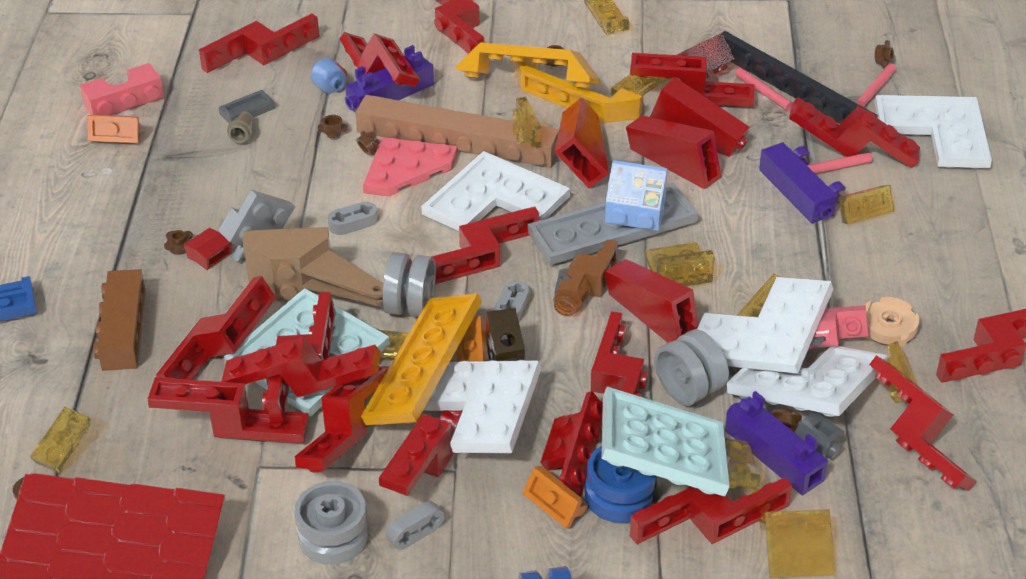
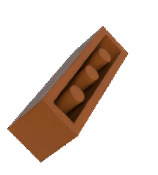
(120, 320)

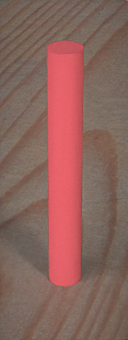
(876, 85)
(764, 89)
(841, 163)

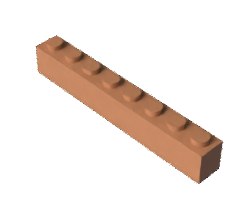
(443, 126)

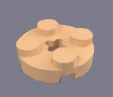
(904, 322)

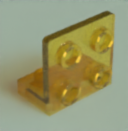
(682, 263)
(798, 543)

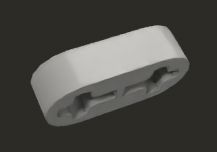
(352, 218)
(519, 302)
(415, 525)

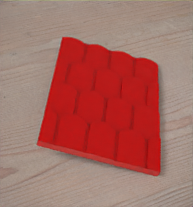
(108, 531)

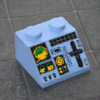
(636, 195)

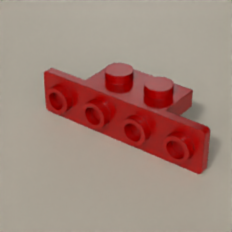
(573, 441)

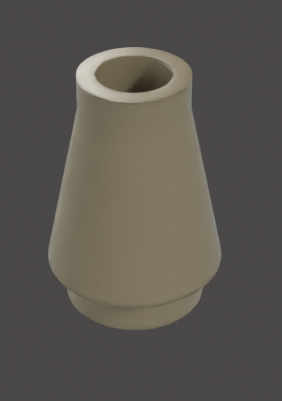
(241, 128)

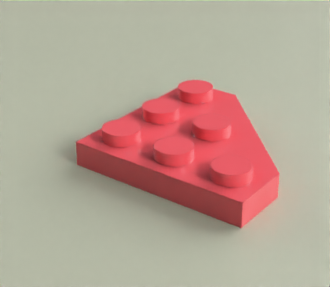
(406, 163)

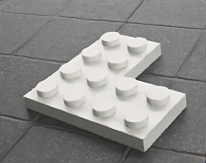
(951, 122)
(490, 183)
(779, 334)
(823, 387)
(492, 402)

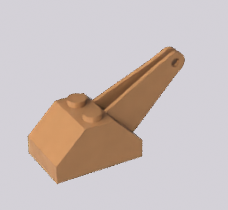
(302, 260)

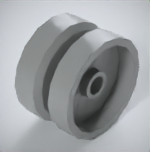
(408, 283)
(691, 367)
(331, 522)

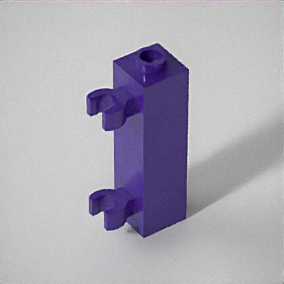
(381, 83)
(798, 183)
(776, 444)

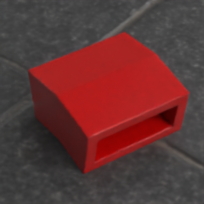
(208, 248)

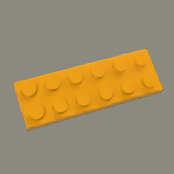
(421, 360)

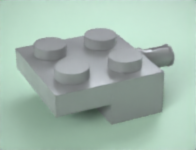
(256, 213)

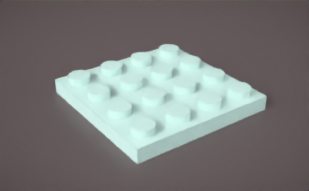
(296, 319)
(664, 442)

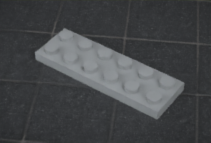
(586, 231)

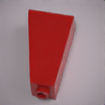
(688, 107)
(582, 144)
(678, 147)
(653, 298)

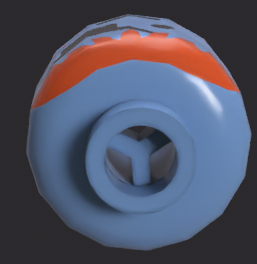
(328, 75)

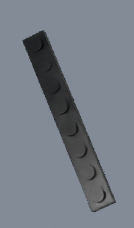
(789, 79)

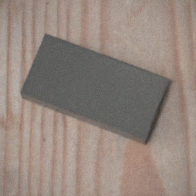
(255, 103)

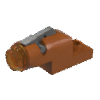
(584, 278)

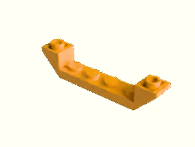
(479, 61)
(620, 107)

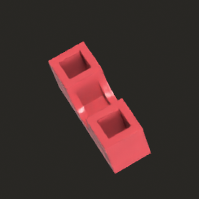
(106, 99)

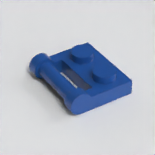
(17, 299)

